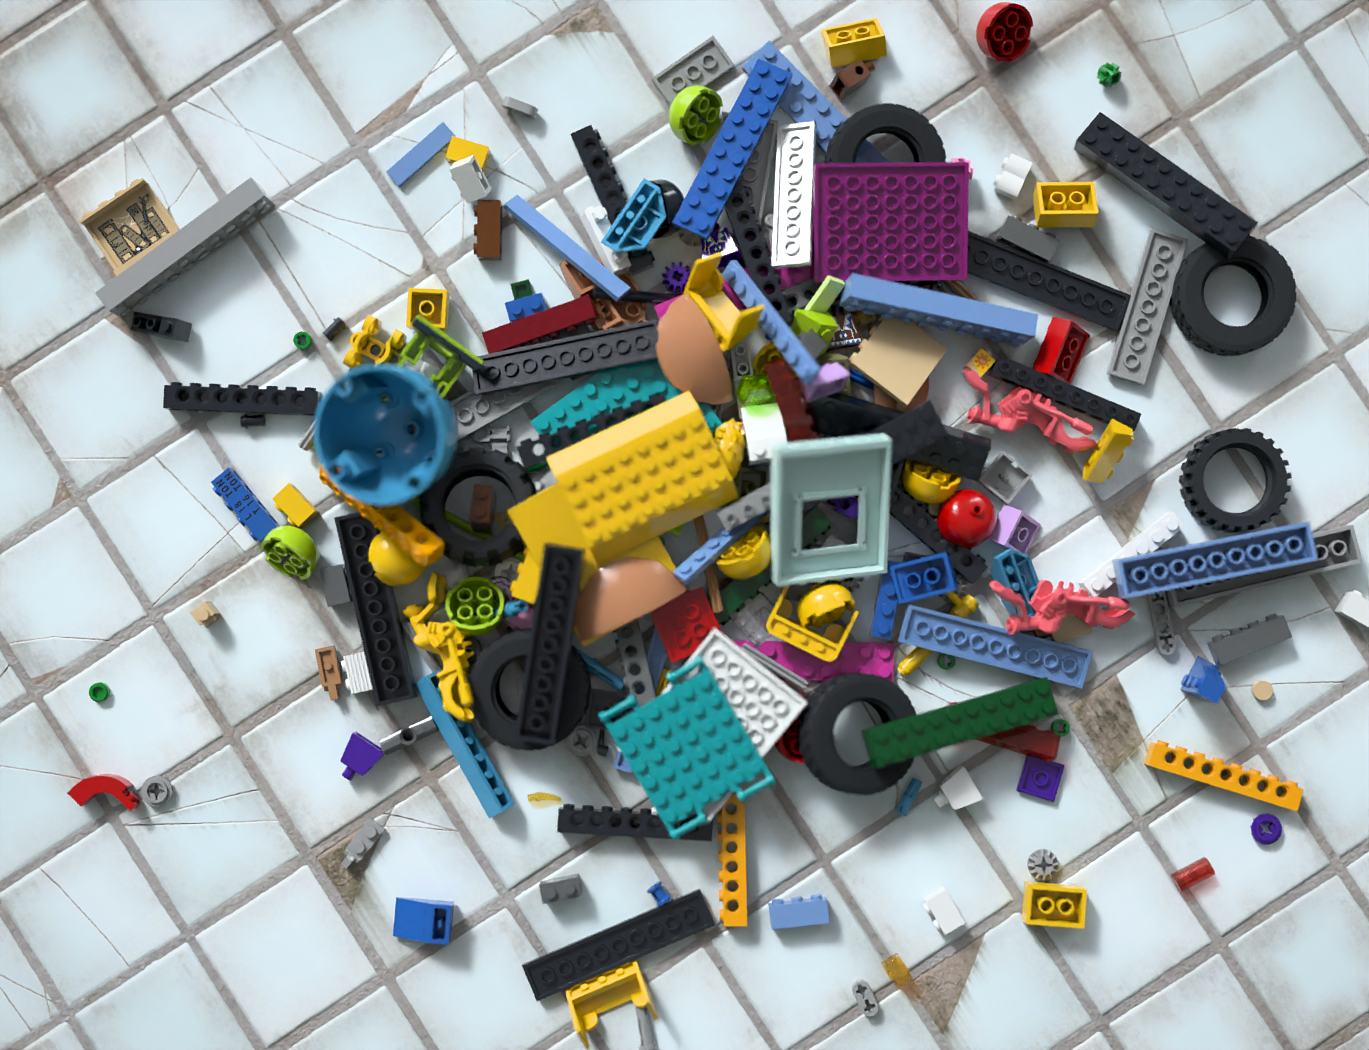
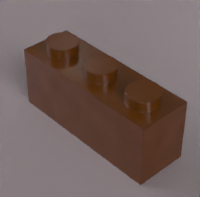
(488, 230)

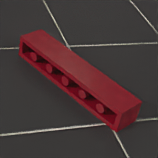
(542, 325)

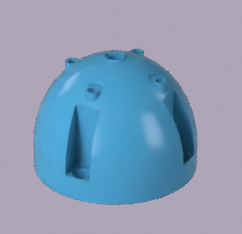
(361, 423)

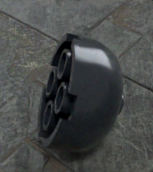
(672, 201)

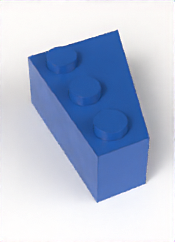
(1204, 681)

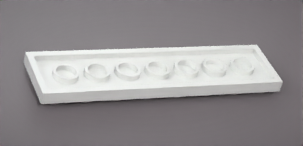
(793, 195)

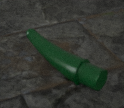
(537, 468)

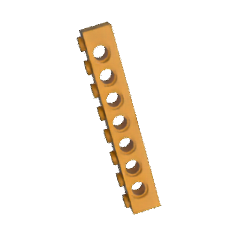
(396, 524)
(1289, 798)
(738, 916)

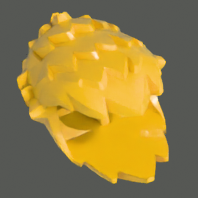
(730, 443)

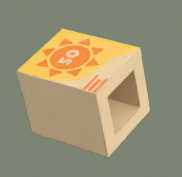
(980, 362)

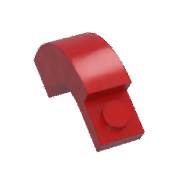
(116, 785)

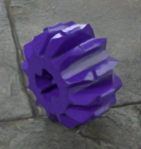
(671, 274)

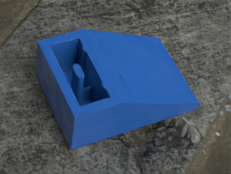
(423, 920)

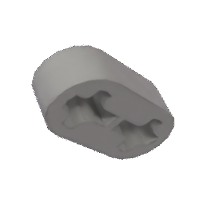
(519, 107)
(861, 1000)

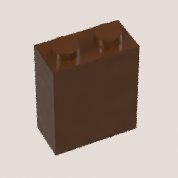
(483, 508)

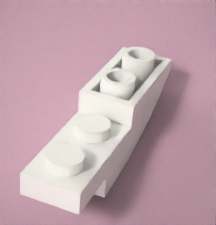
(741, 366)

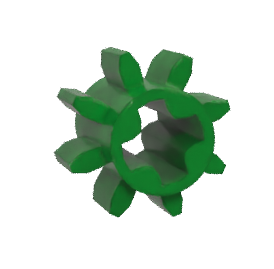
(1109, 74)

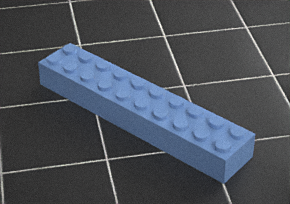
(938, 310)
(1214, 560)

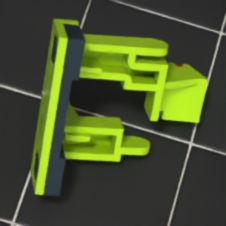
(456, 355)

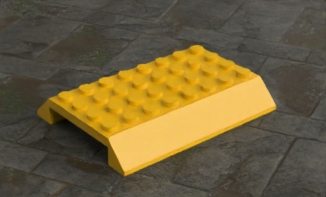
(643, 477)

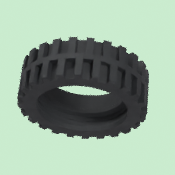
(1274, 472)

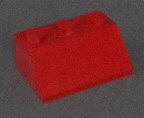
(1061, 350)

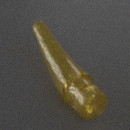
(539, 796)

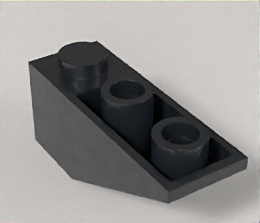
(161, 326)

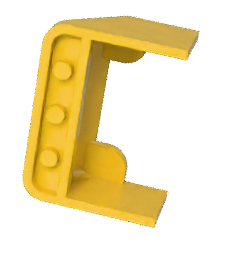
(724, 318)
(820, 645)
(607, 992)

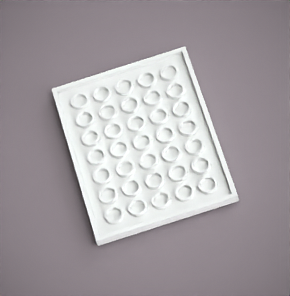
(755, 694)

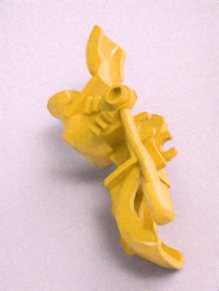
(449, 644)

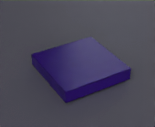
(1040, 778)

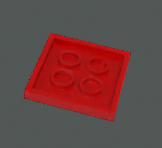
(685, 623)

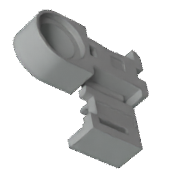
(497, 436)

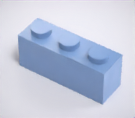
(798, 912)

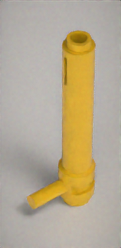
(962, 608)

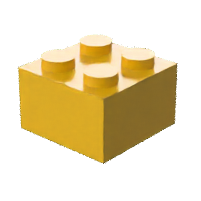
(430, 304)

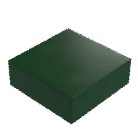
(521, 289)

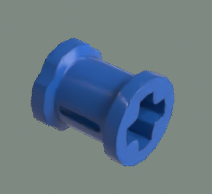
(659, 893)

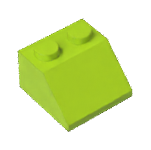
(819, 321)

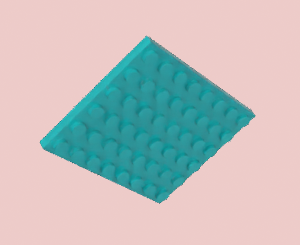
(610, 390)

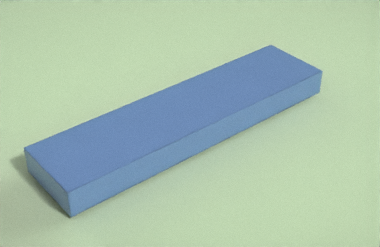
(420, 154)

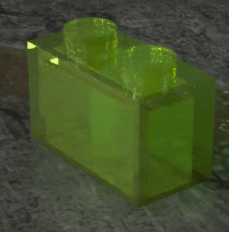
(755, 390)

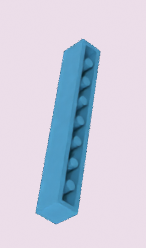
(466, 749)

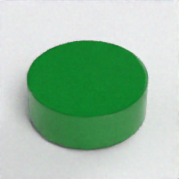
(99, 692)

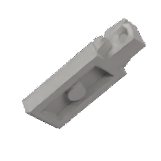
(362, 842)

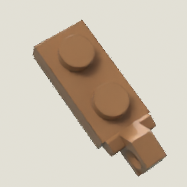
(329, 670)

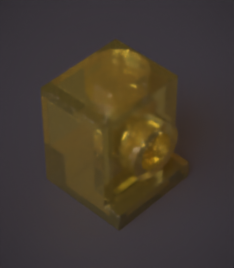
(862, 319)
(896, 969)

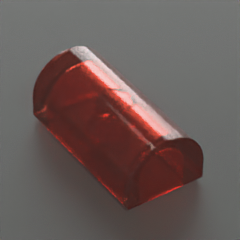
(1193, 874)

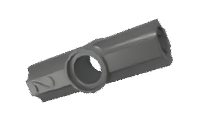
(397, 740)

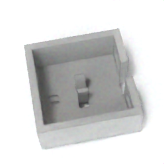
(1016, 478)

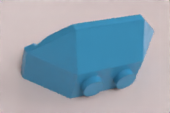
(637, 220)
(1016, 572)

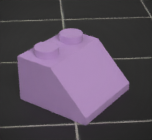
(829, 381)
(1014, 530)

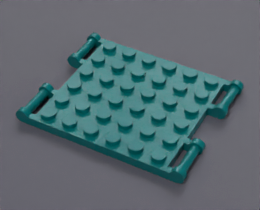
(687, 747)

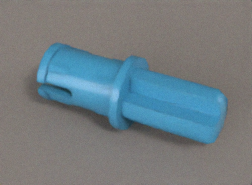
(909, 796)

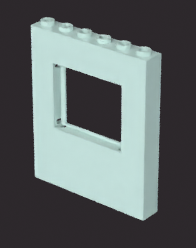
(827, 471)

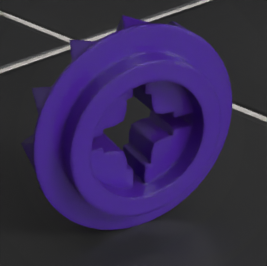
(1274, 826)

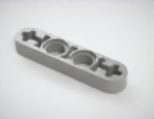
(1158, 618)

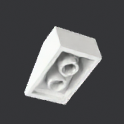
(762, 429)

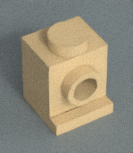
(206, 614)

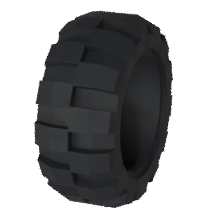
(463, 466)

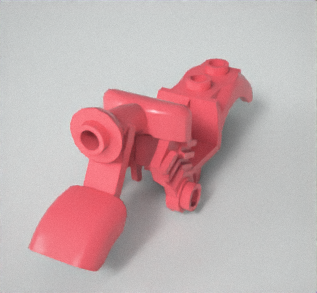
(1022, 408)
(1055, 605)

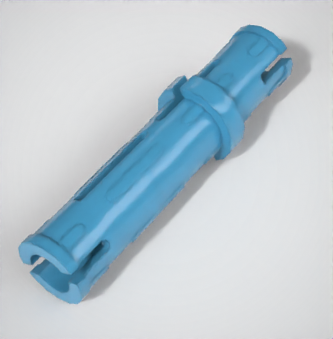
(512, 609)
(602, 672)

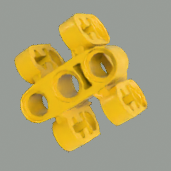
(370, 329)

